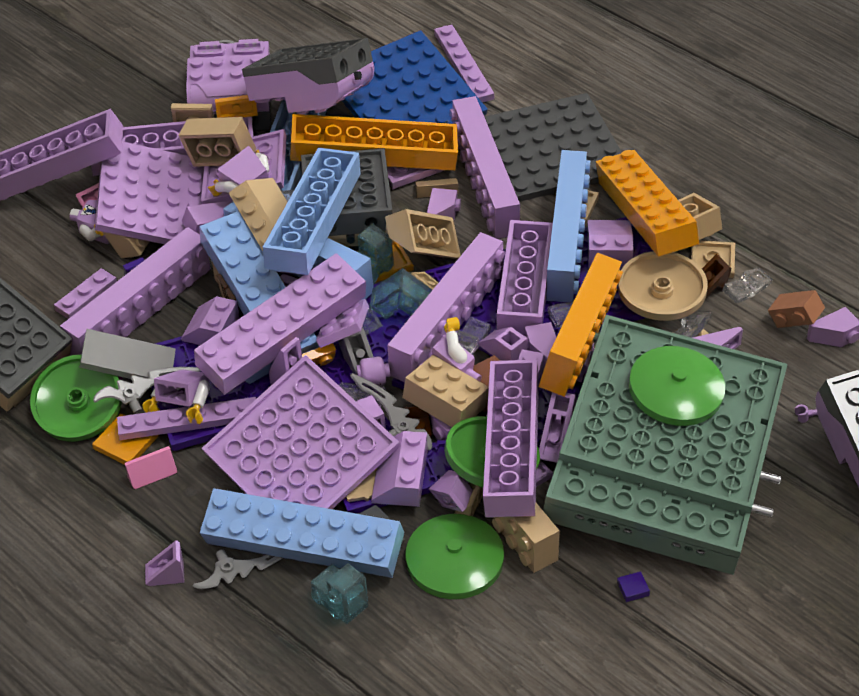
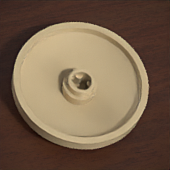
(662, 286)

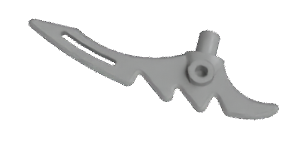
(131, 392)
(396, 414)
(228, 568)

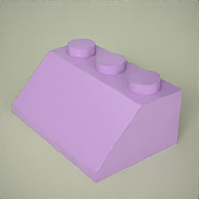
(402, 473)

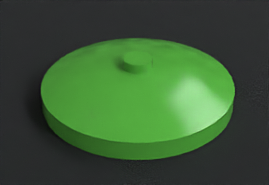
(676, 385)
(65, 403)
(466, 449)
(454, 556)

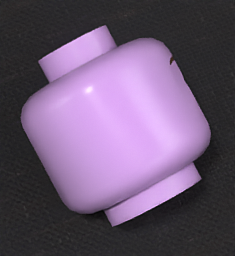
(373, 370)

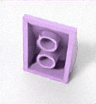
(611, 239)

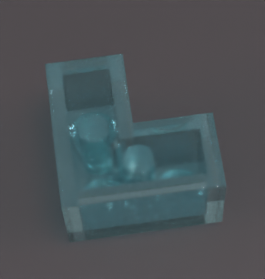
(377, 246)
(398, 293)
(341, 591)

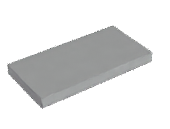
(123, 355)

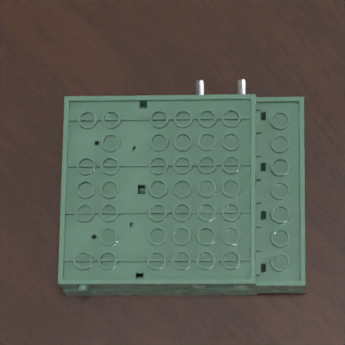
(659, 482)

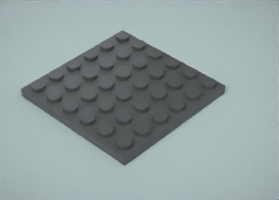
(535, 135)

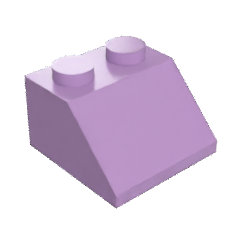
(211, 319)

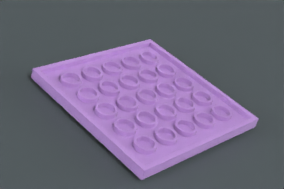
(146, 193)
(301, 441)

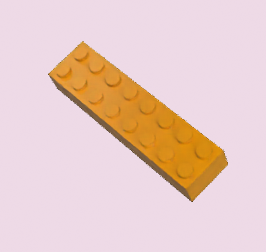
(405, 142)
(647, 203)
(580, 325)

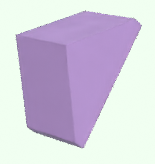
(166, 567)

